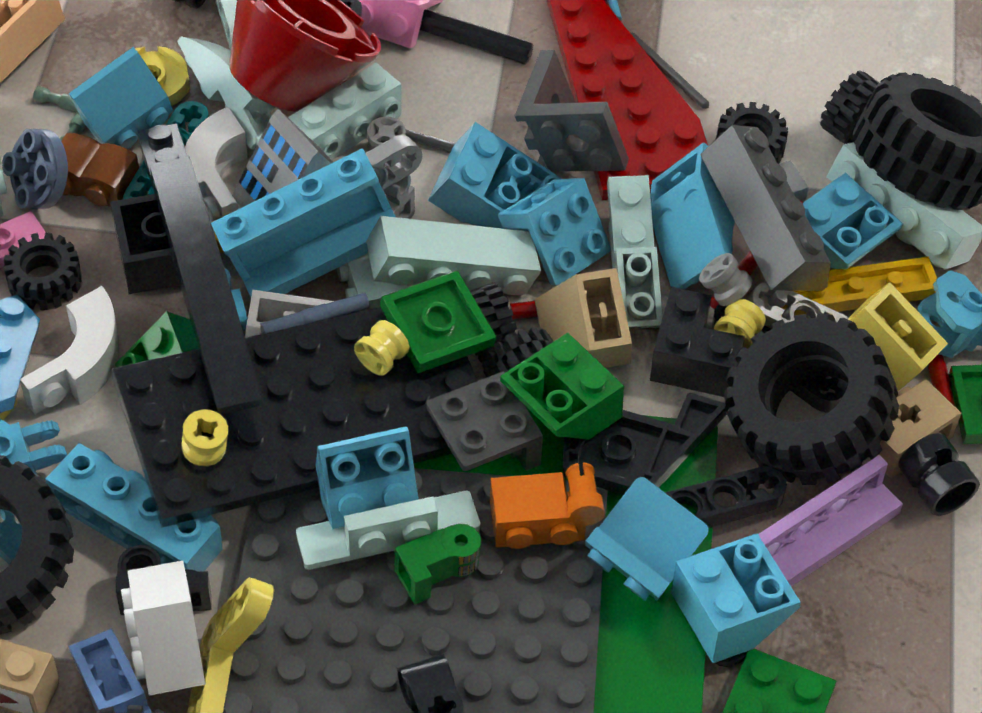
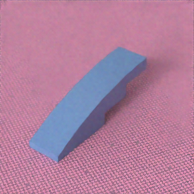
(107, 673)

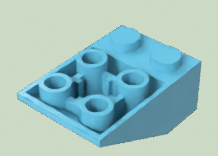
(486, 178)
(689, 219)

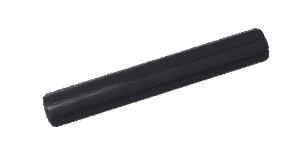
(476, 36)

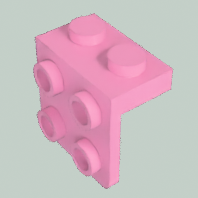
(395, 19)

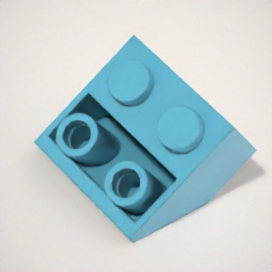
(849, 221)
(365, 474)
(733, 596)

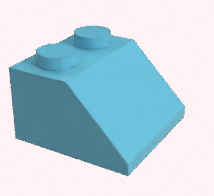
(122, 101)

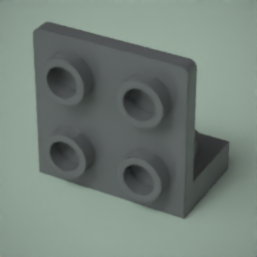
(486, 424)

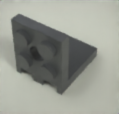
(556, 117)

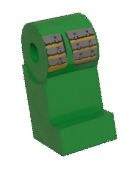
(437, 557)

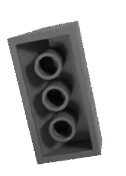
(767, 210)

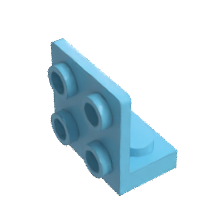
(561, 226)

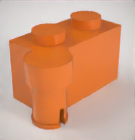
(541, 510)

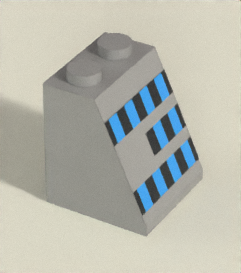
(278, 160)

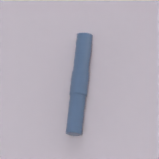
(317, 313)

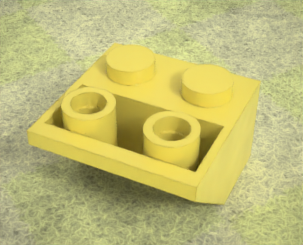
(901, 333)

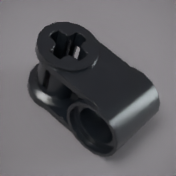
(430, 686)

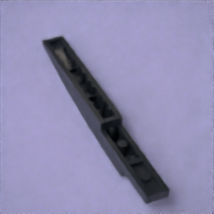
(200, 270)

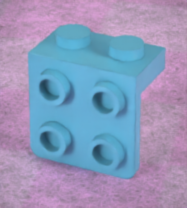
(646, 538)

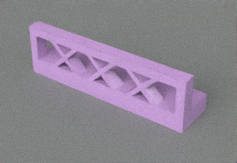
(831, 521)

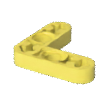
(223, 636)

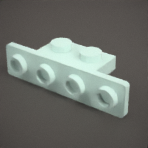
(383, 529)

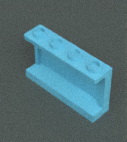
(305, 226)

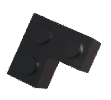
(689, 352)

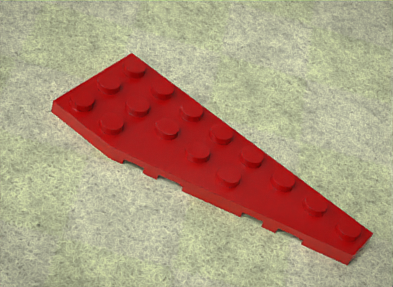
(613, 68)

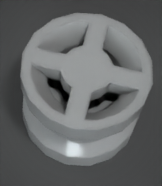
(382, 130)
(725, 279)

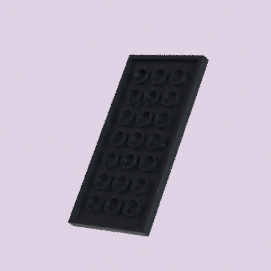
(310, 398)

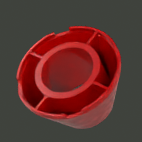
(297, 49)

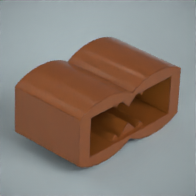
(98, 169)

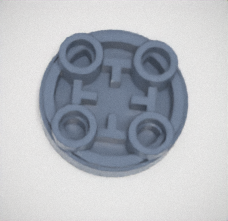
(37, 169)

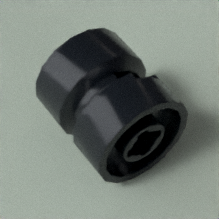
(938, 474)

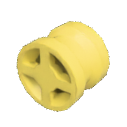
(742, 319)
(381, 347)
(203, 449)

